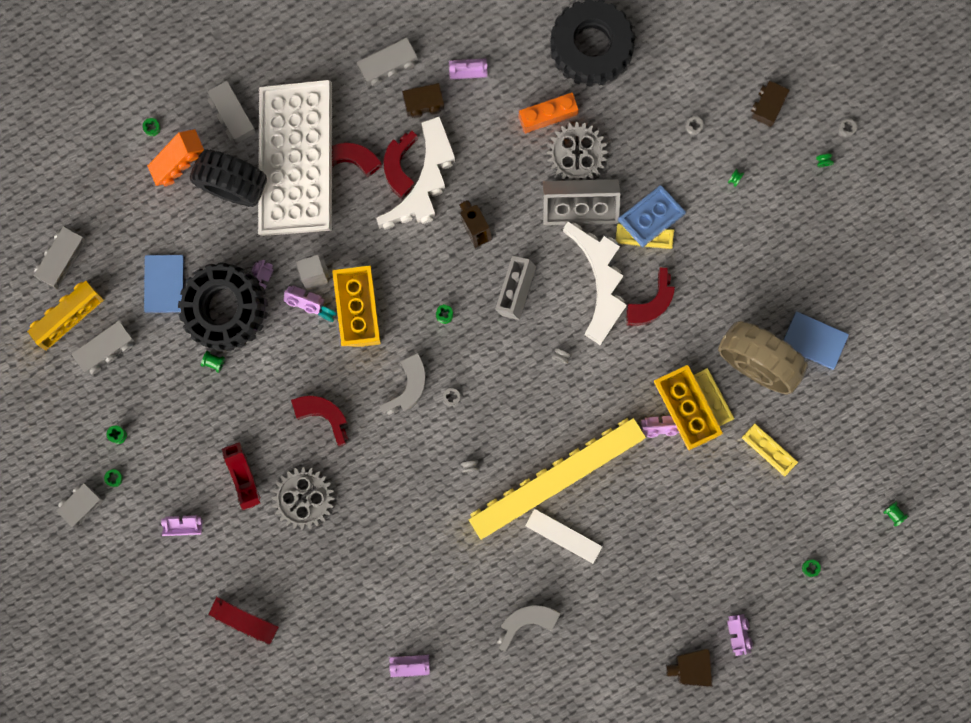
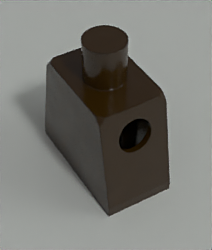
(475, 224)
(692, 668)

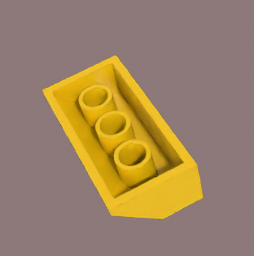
(356, 306)
(65, 315)
(688, 407)

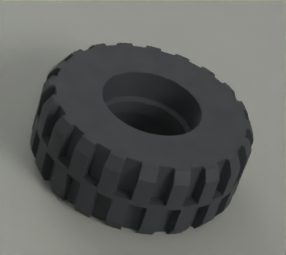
(592, 16)
(197, 298)

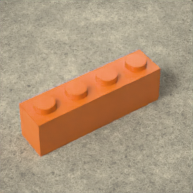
(175, 157)

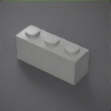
(387, 62)
(230, 113)
(59, 257)
(313, 272)
(515, 287)
(103, 348)

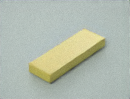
(664, 240)
(714, 397)
(769, 449)

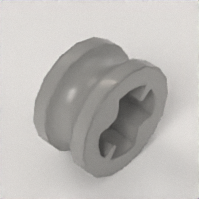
(698, 122)
(853, 129)
(561, 356)
(455, 401)
(470, 466)

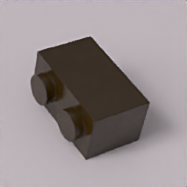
(423, 100)
(770, 103)

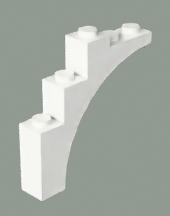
(430, 182)
(607, 279)

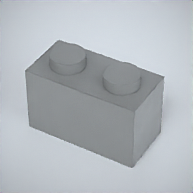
(79, 505)

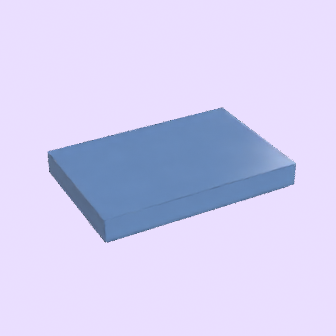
(651, 216)
(163, 283)
(815, 340)

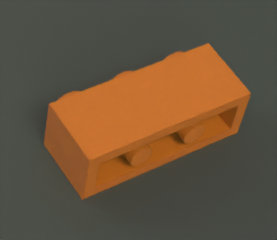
(548, 112)

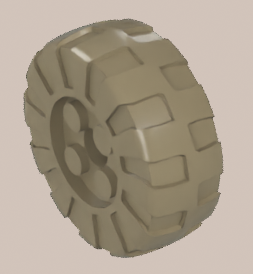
(763, 357)

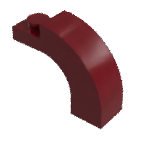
(356, 155)
(395, 177)
(646, 313)
(318, 406)
(242, 476)
(243, 621)

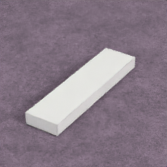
(563, 536)

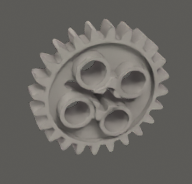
(559, 152)
(315, 511)

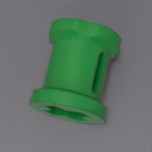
(446, 308)
(212, 361)
(121, 438)
(895, 514)

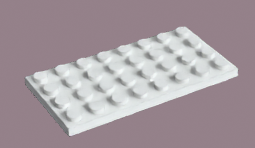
(295, 158)

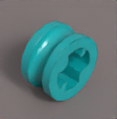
(327, 314)

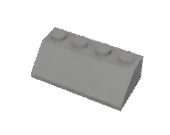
(581, 202)

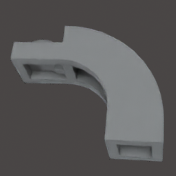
(415, 386)
(527, 615)

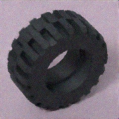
(228, 178)

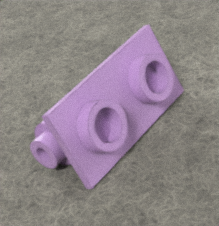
(468, 68)
(262, 272)
(295, 297)
(653, 428)
(189, 526)
(740, 627)
(409, 666)

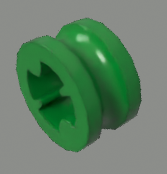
(150, 121)
(824, 160)
(736, 177)
(108, 475)
(816, 571)

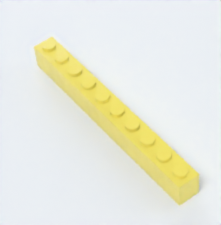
(556, 479)

